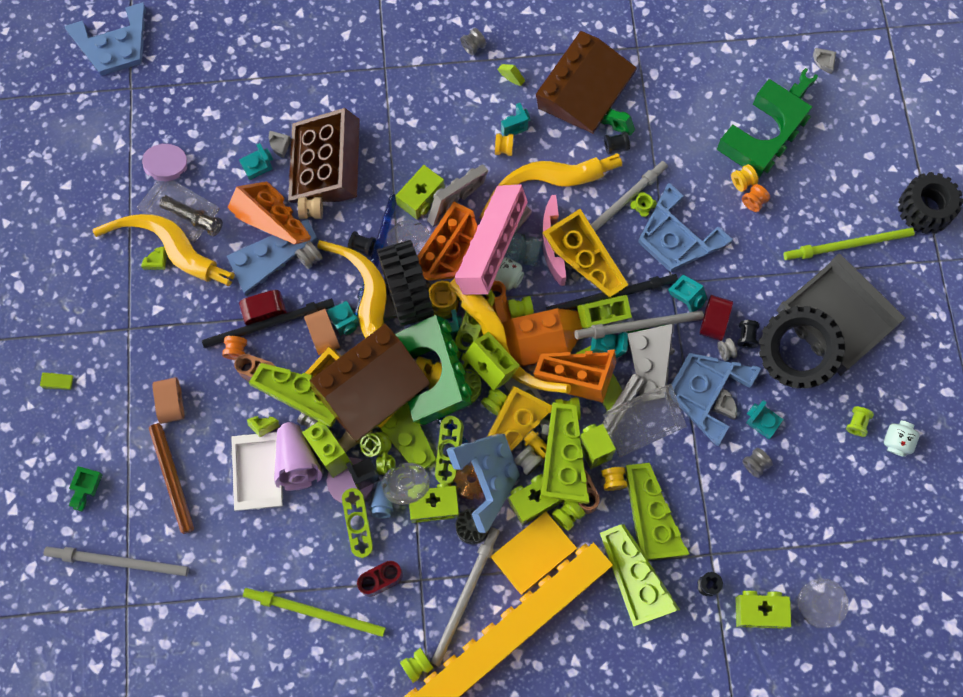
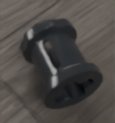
(616, 142)
(361, 243)
(748, 334)
(717, 586)

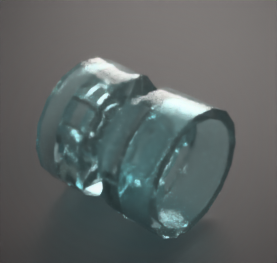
(525, 249)

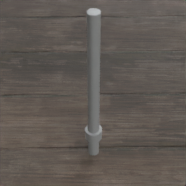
(647, 179)
(599, 331)
(485, 552)
(71, 554)

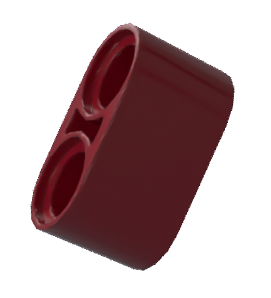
(262, 306)
(716, 317)
(378, 574)

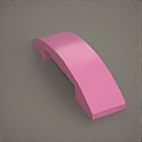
(555, 264)

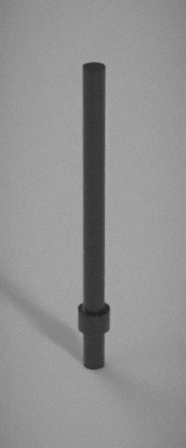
(654, 283)
(270, 322)

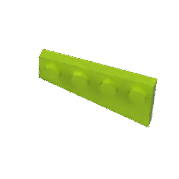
(293, 390)
(409, 438)
(564, 465)
(653, 523)
(638, 582)

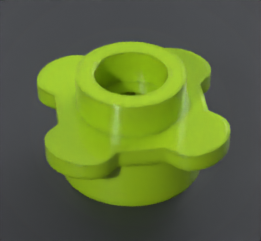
(647, 200)
(384, 463)

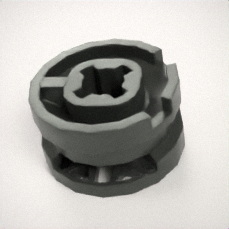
(467, 529)

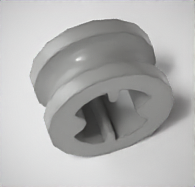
(727, 349)

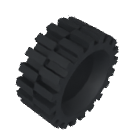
(405, 282)
(780, 325)

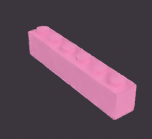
(491, 240)

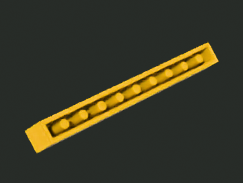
(516, 625)

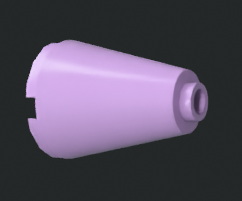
(294, 459)

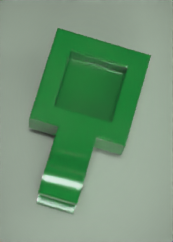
(801, 88)
(619, 121)
(83, 483)

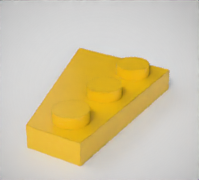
(519, 416)

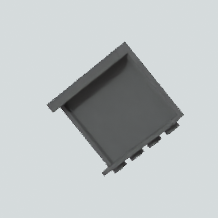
(853, 304)

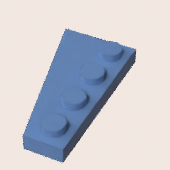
(261, 259)

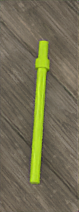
(808, 251)
(268, 598)

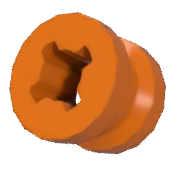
(755, 198)
(234, 347)

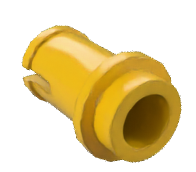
(536, 443)

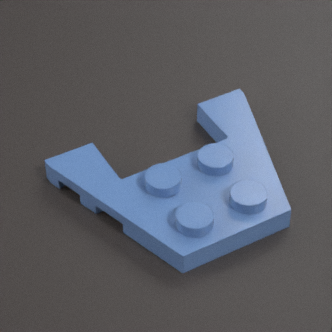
(116, 48)
(671, 240)
(700, 384)
(494, 470)

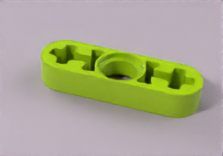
(441, 444)
(366, 539)

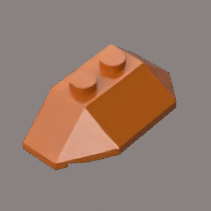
(448, 243)
(540, 334)

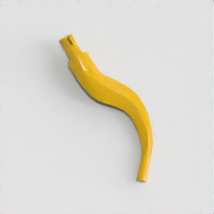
(560, 174)
(176, 246)
(374, 297)
(489, 321)

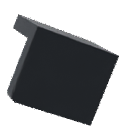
(363, 473)

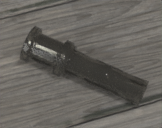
(198, 218)

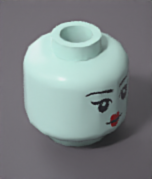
(510, 273)
(901, 438)

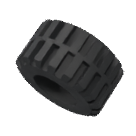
(939, 190)

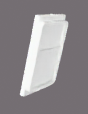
(254, 472)

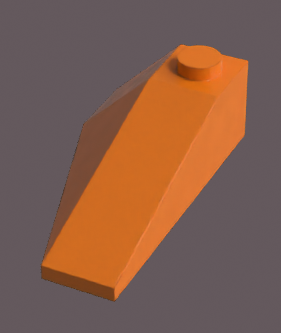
(264, 208)

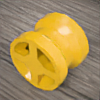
(504, 144)
(744, 178)
(614, 478)

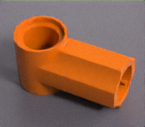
(500, 304)

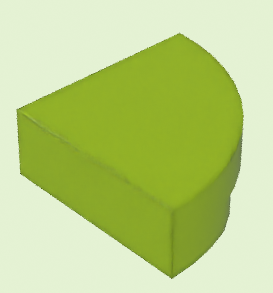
(511, 73)
(155, 260)
(263, 425)

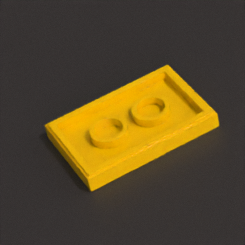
(533, 553)

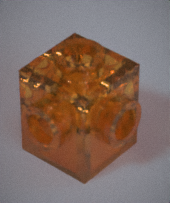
(467, 489)

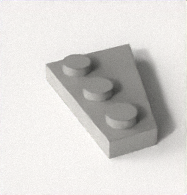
(457, 189)
(651, 355)

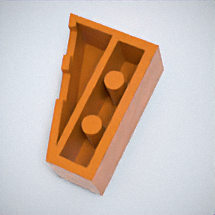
(586, 373)

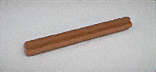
(171, 478)

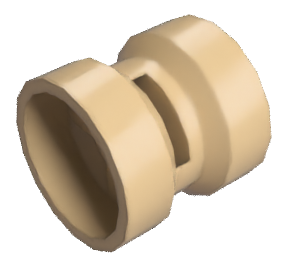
(310, 208)

